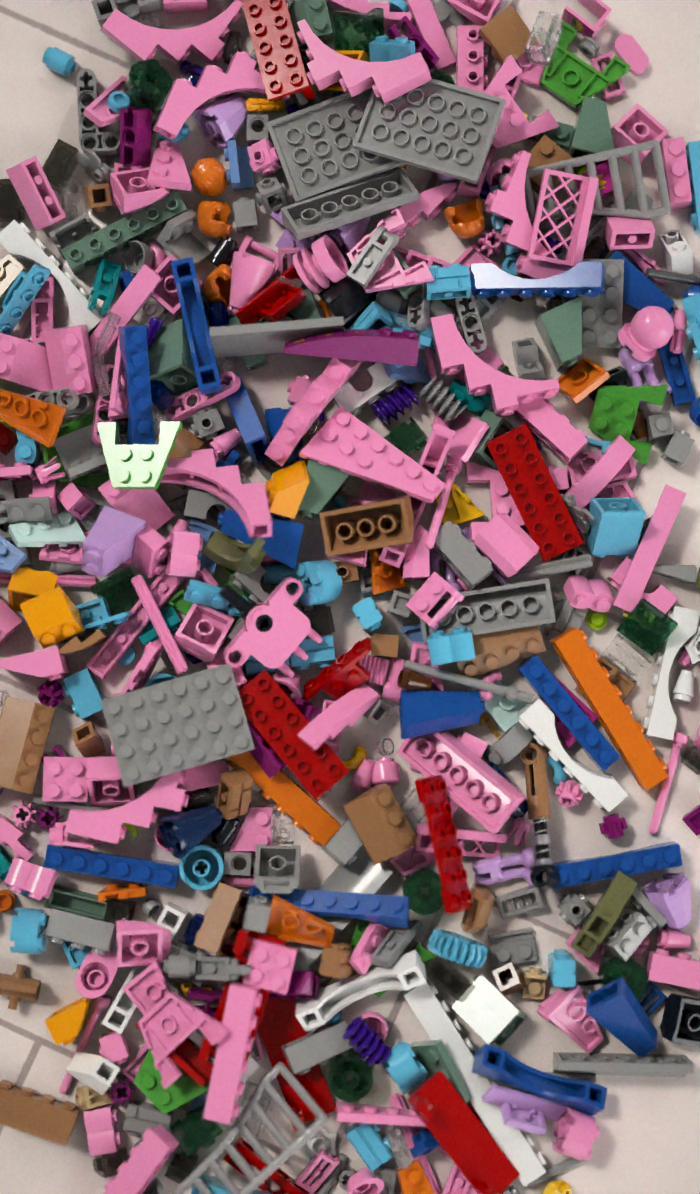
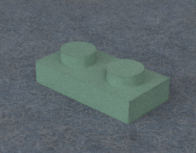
(559, 135)

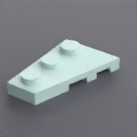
(60, 530)
(501, 710)

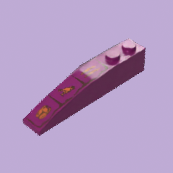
(360, 345)

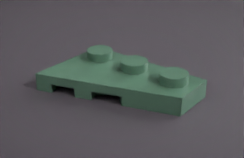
(436, 1058)

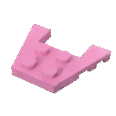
(513, 123)
(390, 273)
(500, 497)
(169, 1026)

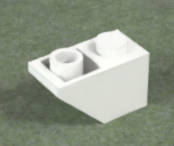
(676, 252)
(93, 1071)

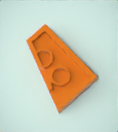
(384, 576)
(298, 925)

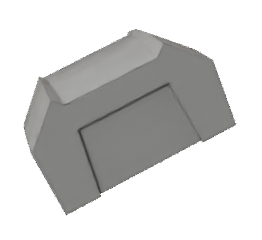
(277, 868)

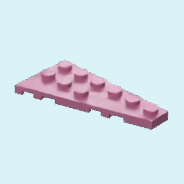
(365, 454)

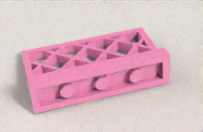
(580, 224)

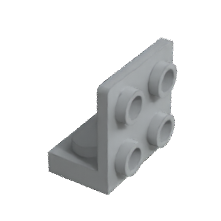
(180, 242)
(79, 453)

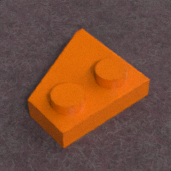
(114, 890)

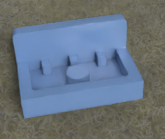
(240, 172)

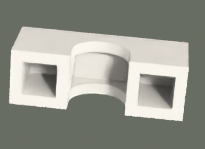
(354, 400)

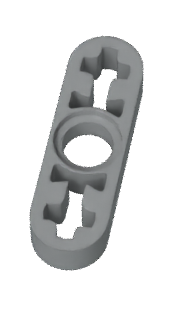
(418, 318)
(480, 336)

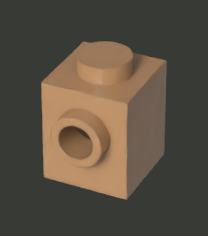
(97, 197)
(347, 571)
(384, 645)
(89, 745)

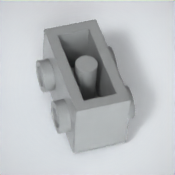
(626, 934)

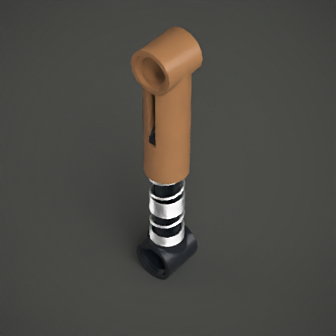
(539, 812)

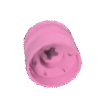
(320, 264)

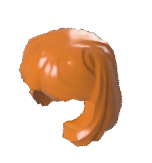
(209, 177)
(213, 218)
(466, 219)
(218, 285)

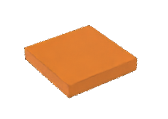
(582, 380)

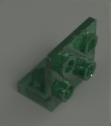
(357, 30)
(118, 592)
(647, 626)

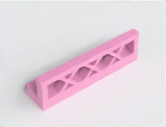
(118, 399)
(462, 835)

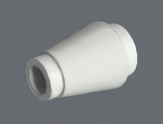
(684, 688)

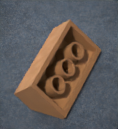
(368, 526)
(501, 649)
(22, 742)
(37, 1113)

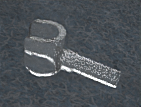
(296, 282)
(400, 321)

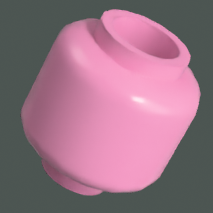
(386, 772)

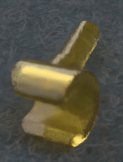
(484, 718)

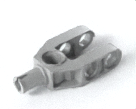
(72, 400)

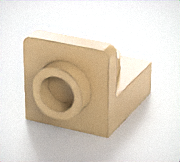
(535, 982)
(88, 1098)

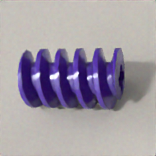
(395, 404)
(367, 1041)

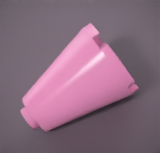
(248, 278)

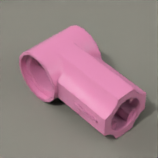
(391, 690)

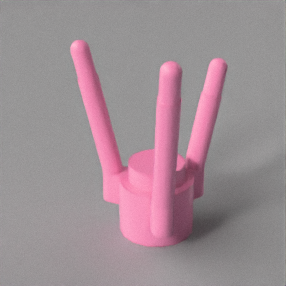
(58, 836)

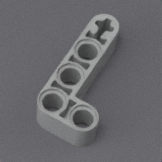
(93, 133)

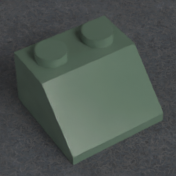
(317, 17)
(498, 427)

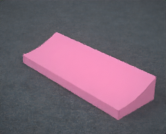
(467, 777)

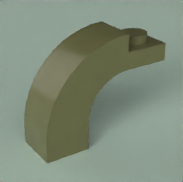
(233, 554)

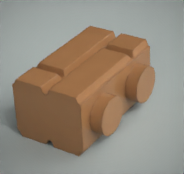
(234, 793)
(336, 959)

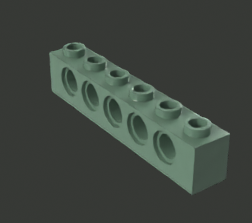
(116, 236)

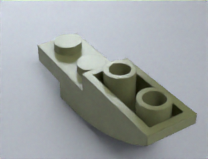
(604, 914)

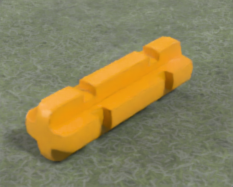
(264, 105)

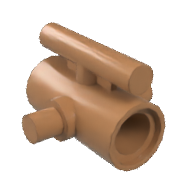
(19, 987)

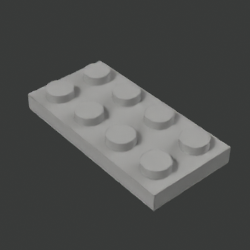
(604, 313)

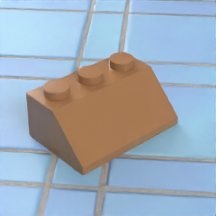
(380, 823)
(222, 921)

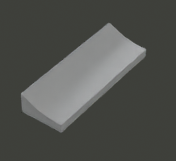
(349, 204)
(267, 337)
(497, 609)
(357, 877)
(622, 1064)

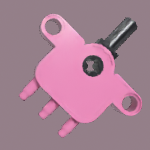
(279, 637)

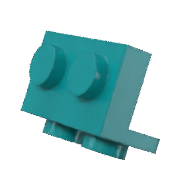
(172, 620)

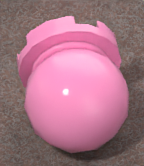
(648, 331)

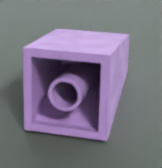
(110, 541)

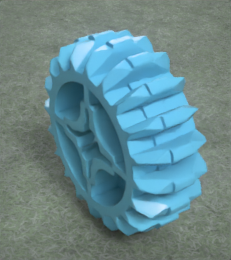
(458, 948)

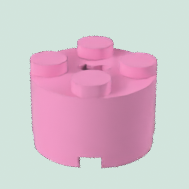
(575, 1134)

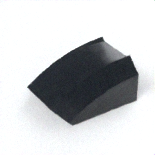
(347, 299)
(681, 1019)

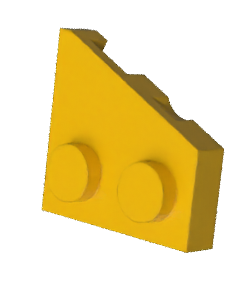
(459, 507)

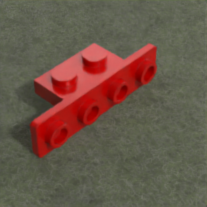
(272, 301)
(342, 675)

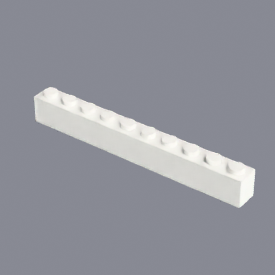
(439, 1026)

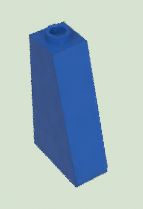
(639, 289)
(248, 424)
(281, 546)
(437, 711)
(623, 1016)

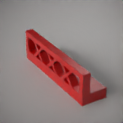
(187, 1058)
(281, 1178)

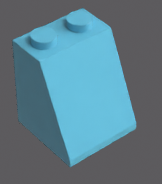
(615, 526)

